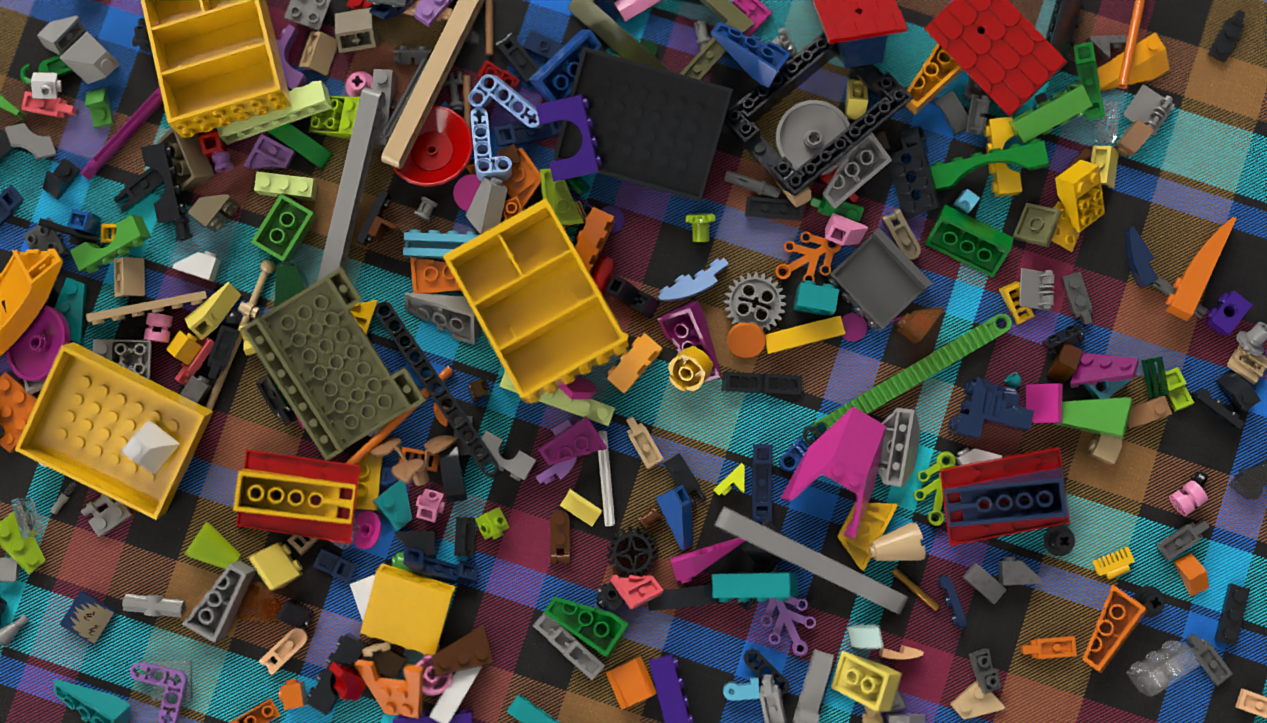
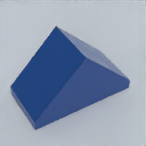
(84, 221)

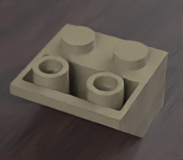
(356, 30)
(214, 211)

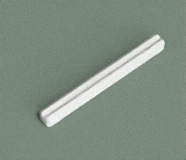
(606, 484)

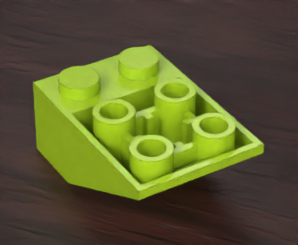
(337, 120)

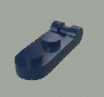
(952, 601)

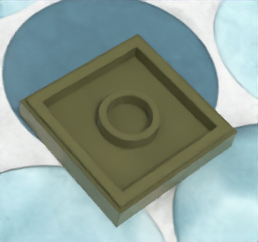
(1037, 224)

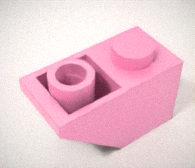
(844, 231)

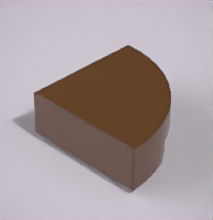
(510, 152)

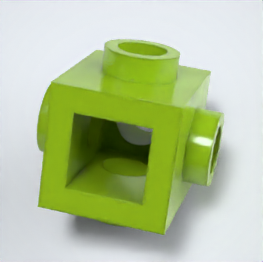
(492, 524)

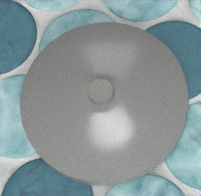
(807, 130)

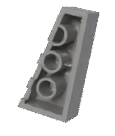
(220, 604)

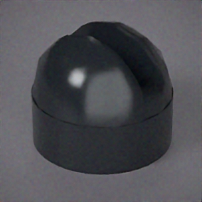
(233, 317)
(1201, 478)

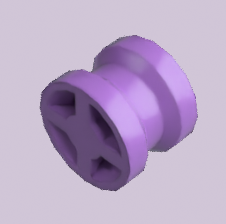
(222, 162)

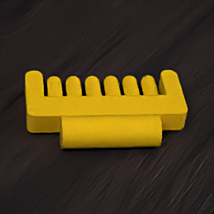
(1114, 568)

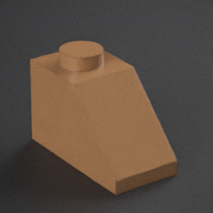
(1133, 138)
(1149, 411)

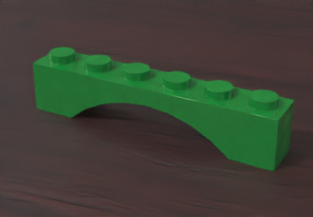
(1028, 156)

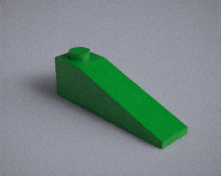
(594, 626)

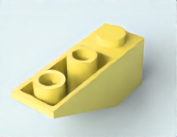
(212, 311)

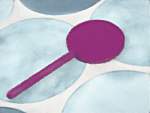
(856, 326)

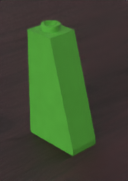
(1098, 416)

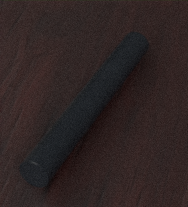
(67, 230)

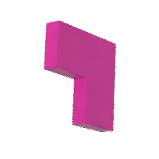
(755, 11)

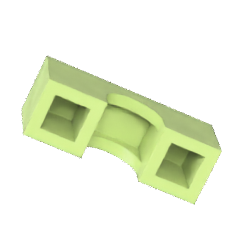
(294, 186)

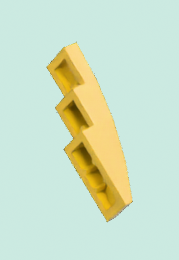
(804, 334)

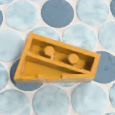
(634, 363)

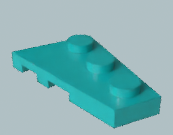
(72, 304)

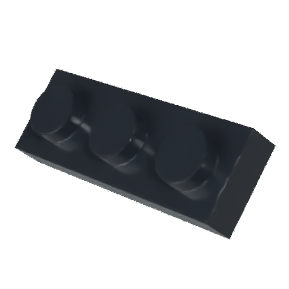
(382, 202)
(772, 209)
(1232, 614)

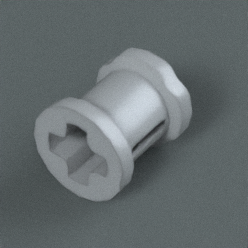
(425, 208)

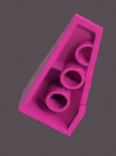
(694, 562)

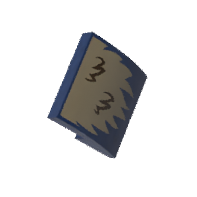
(87, 617)

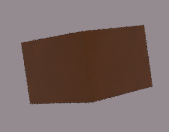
(1065, 363)

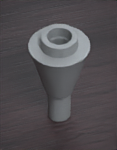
(8, 632)

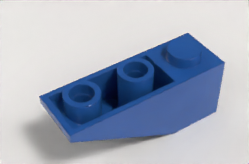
(678, 513)

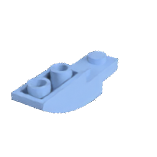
(687, 287)

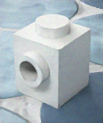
(45, 85)

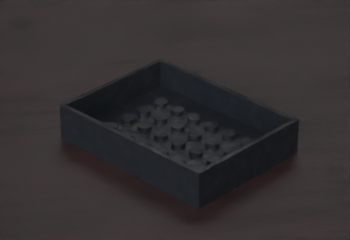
(647, 123)

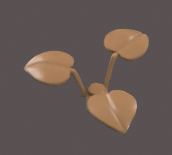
(417, 467)

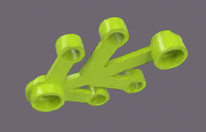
(935, 485)

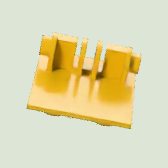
(1065, 233)

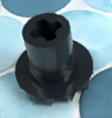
(1059, 540)
(1151, 599)

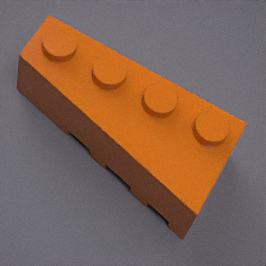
(593, 237)
(1113, 627)

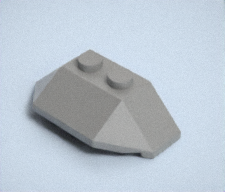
(899, 447)

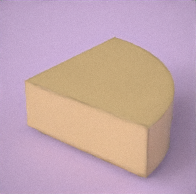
(377, 647)

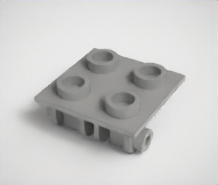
(308, 12)
(1149, 108)
(1036, 289)

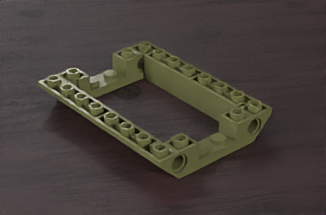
(631, 49)

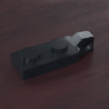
(1227, 37)
(222, 350)
(276, 399)

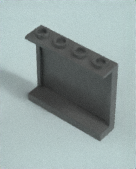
(878, 280)

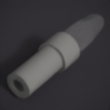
(63, 498)

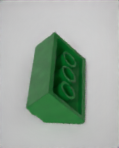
(969, 241)

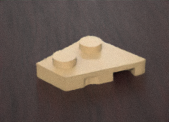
(974, 702)

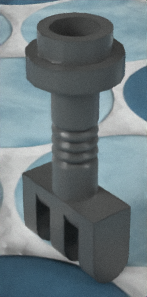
(456, 105)

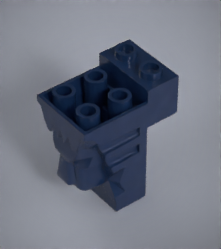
(989, 405)

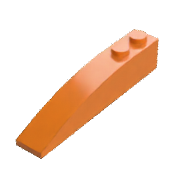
(1196, 276)

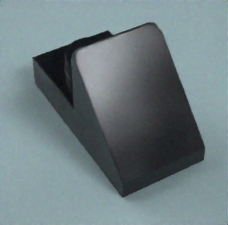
(62, 177)

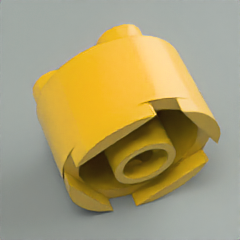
(690, 369)

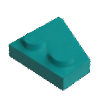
(395, 505)

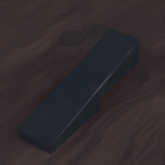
(761, 383)

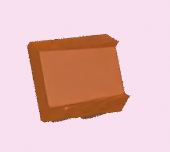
(631, 682)

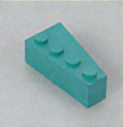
(755, 586)

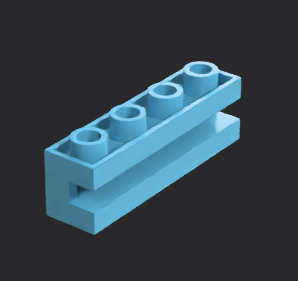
(433, 244)

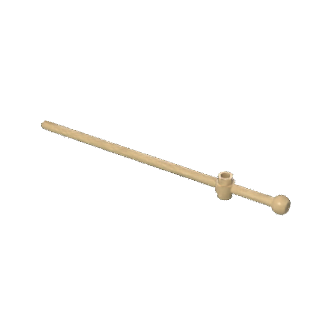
(249, 310)

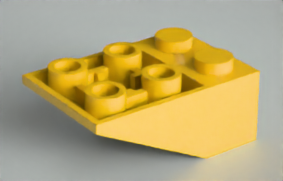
(1081, 193)

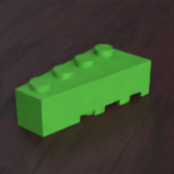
(1051, 113)

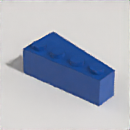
(557, 76)

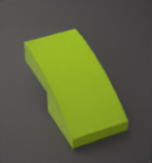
(1178, 393)

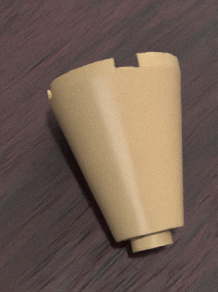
(899, 545)

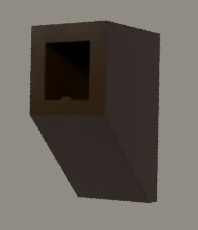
(388, 663)

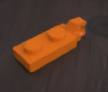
(1051, 647)

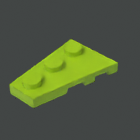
(559, 199)
(22, 550)

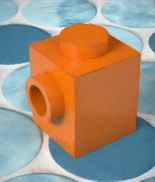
(293, 694)

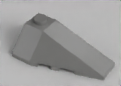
(447, 312)

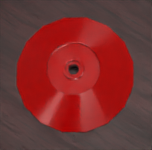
(453, 148)

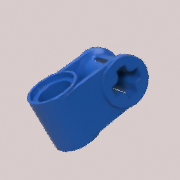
(795, 452)

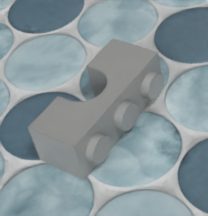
(519, 466)

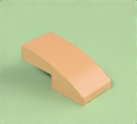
(905, 653)

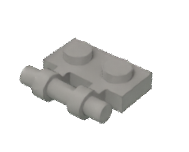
(107, 519)

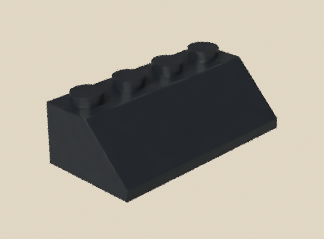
(1062, 25)

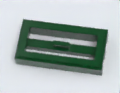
(1148, 379)

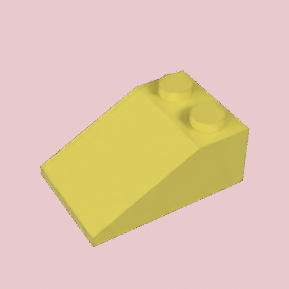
(276, 566)
(866, 681)

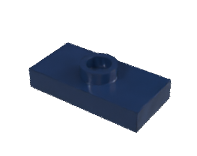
(541, 45)

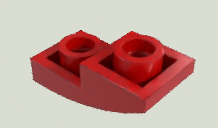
(491, 69)

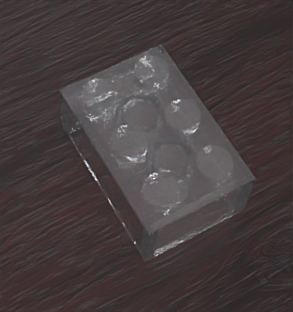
(1162, 667)

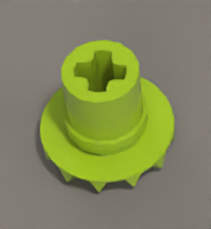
(700, 225)

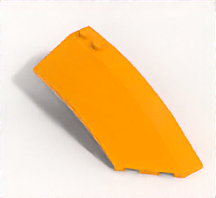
(25, 288)

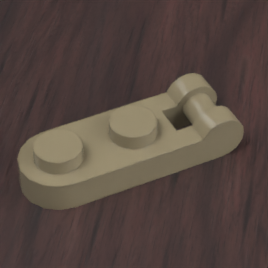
(902, 234)

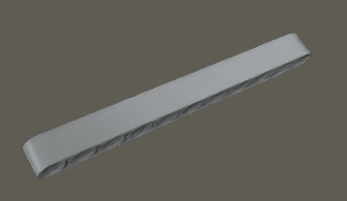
(352, 181)
(811, 560)

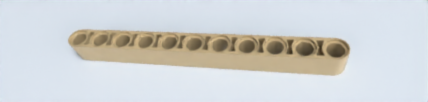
(430, 82)

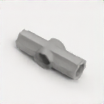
(153, 605)

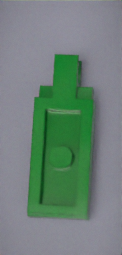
(845, 209)

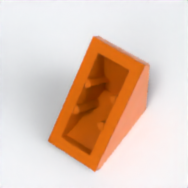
(1192, 574)

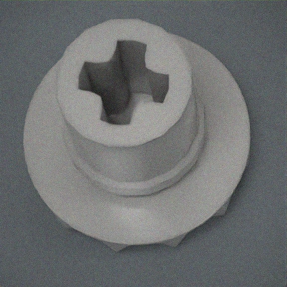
(785, 41)
(1253, 339)

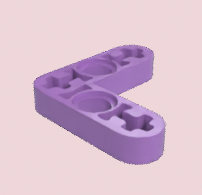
(171, 687)

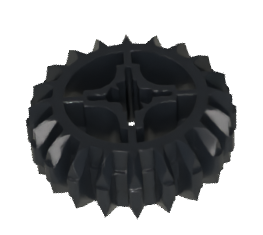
(630, 535)

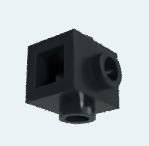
(607, 603)

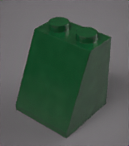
(289, 282)

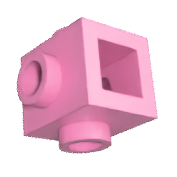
(430, 501)

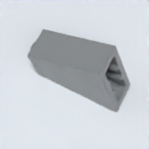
(487, 204)

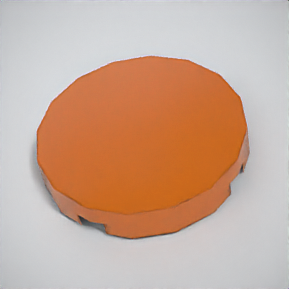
(746, 339)

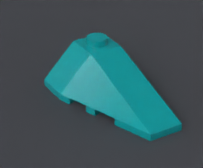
(93, 704)

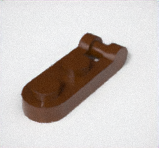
(560, 536)

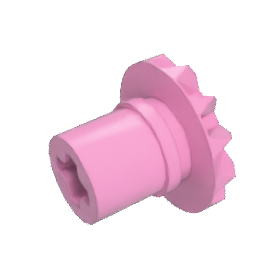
(357, 83)

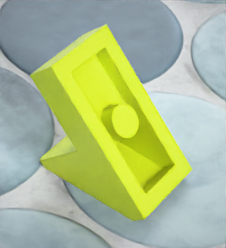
(735, 477)

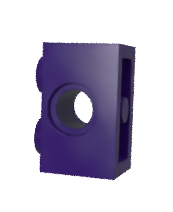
(1237, 307)

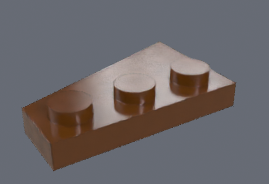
(463, 654)

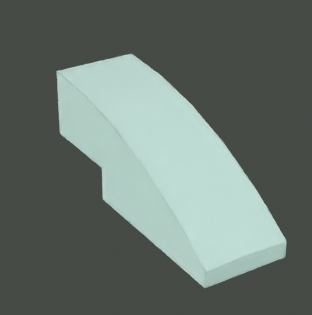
(865, 636)

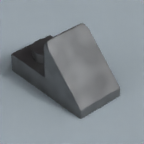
(1103, 44)

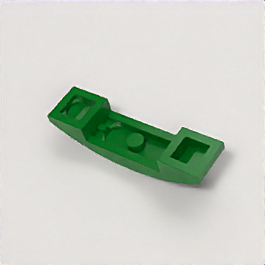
(1089, 79)
(302, 144)

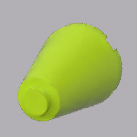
(212, 548)

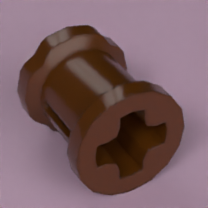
(649, 517)

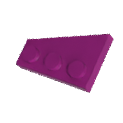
(1098, 367)
(573, 442)

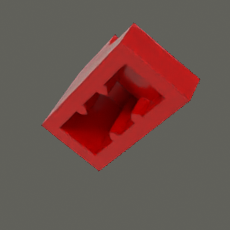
(348, 682)

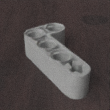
(813, 688)

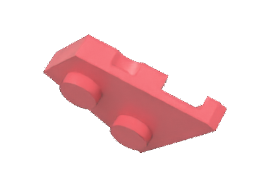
(637, 589)

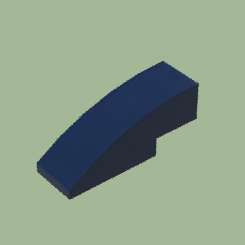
(1138, 258)

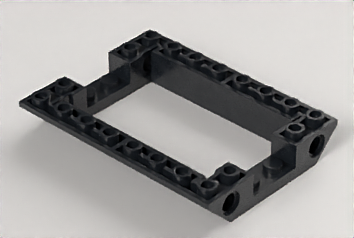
(803, 65)

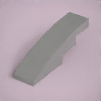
(569, 646)

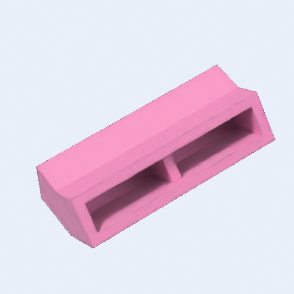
(630, 8)

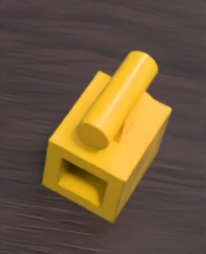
(184, 347)

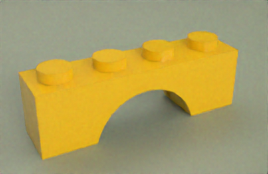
(1005, 181)

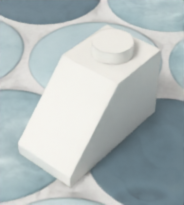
(200, 265)
(974, 455)

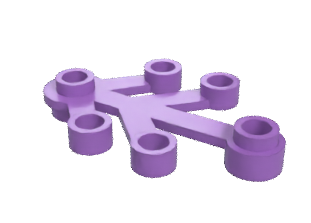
(785, 617)

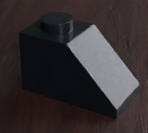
(1237, 391)
(420, 540)
(295, 614)

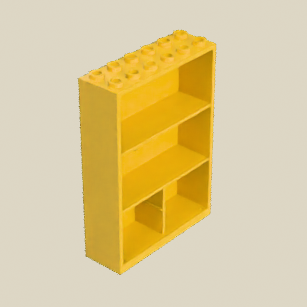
(215, 61)
(536, 302)

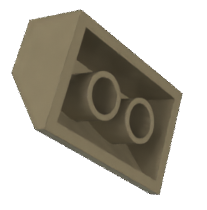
(189, 159)

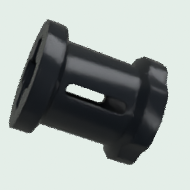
(182, 229)

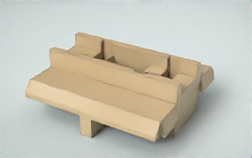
(1247, 365)

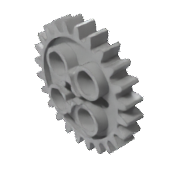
(759, 286)

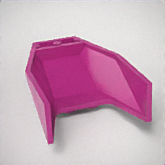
(846, 454)

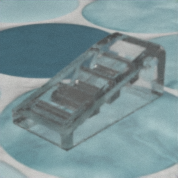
(1105, 133)

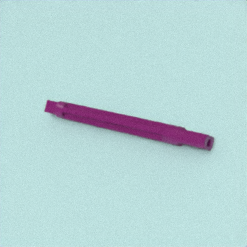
(123, 134)

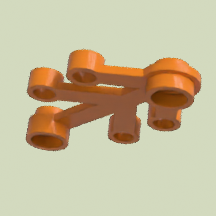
(810, 255)

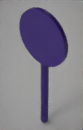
(612, 210)

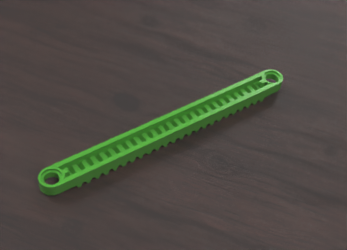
(921, 370)

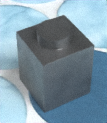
(197, 389)

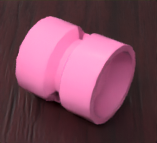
(159, 321)
(1188, 498)

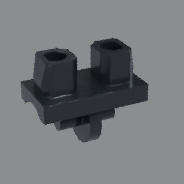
(141, 36)

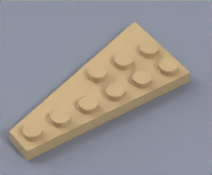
(138, 309)

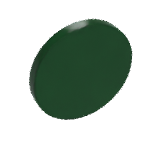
(650, 46)

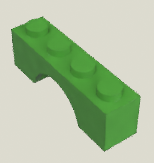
(129, 234)

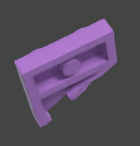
(269, 155)

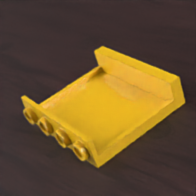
(407, 609)

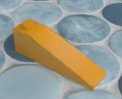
(1148, 63)

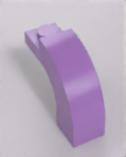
(293, 77)
(561, 469)

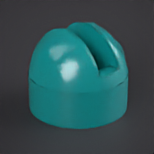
(1013, 380)

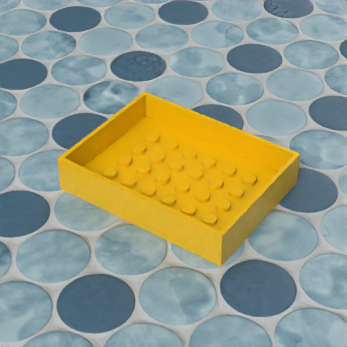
(93, 412)

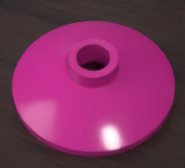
(369, 529)

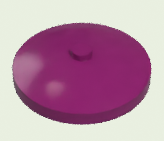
(39, 345)

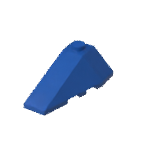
(757, 58)

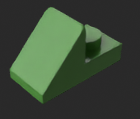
(100, 108)

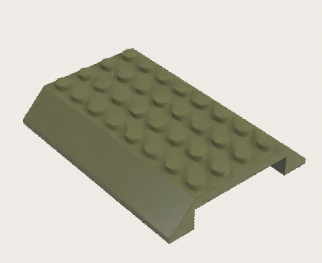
(330, 365)

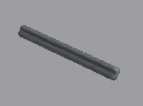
(387, 132)

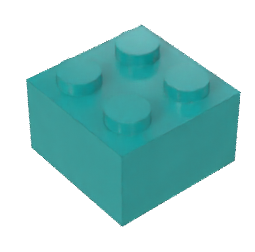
(816, 298)

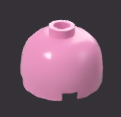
(431, 684)

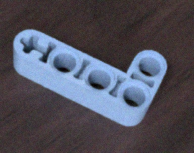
(510, 104)
(483, 144)

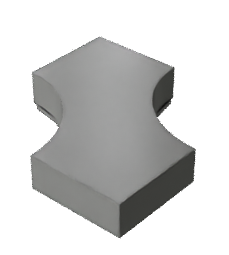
(38, 145)

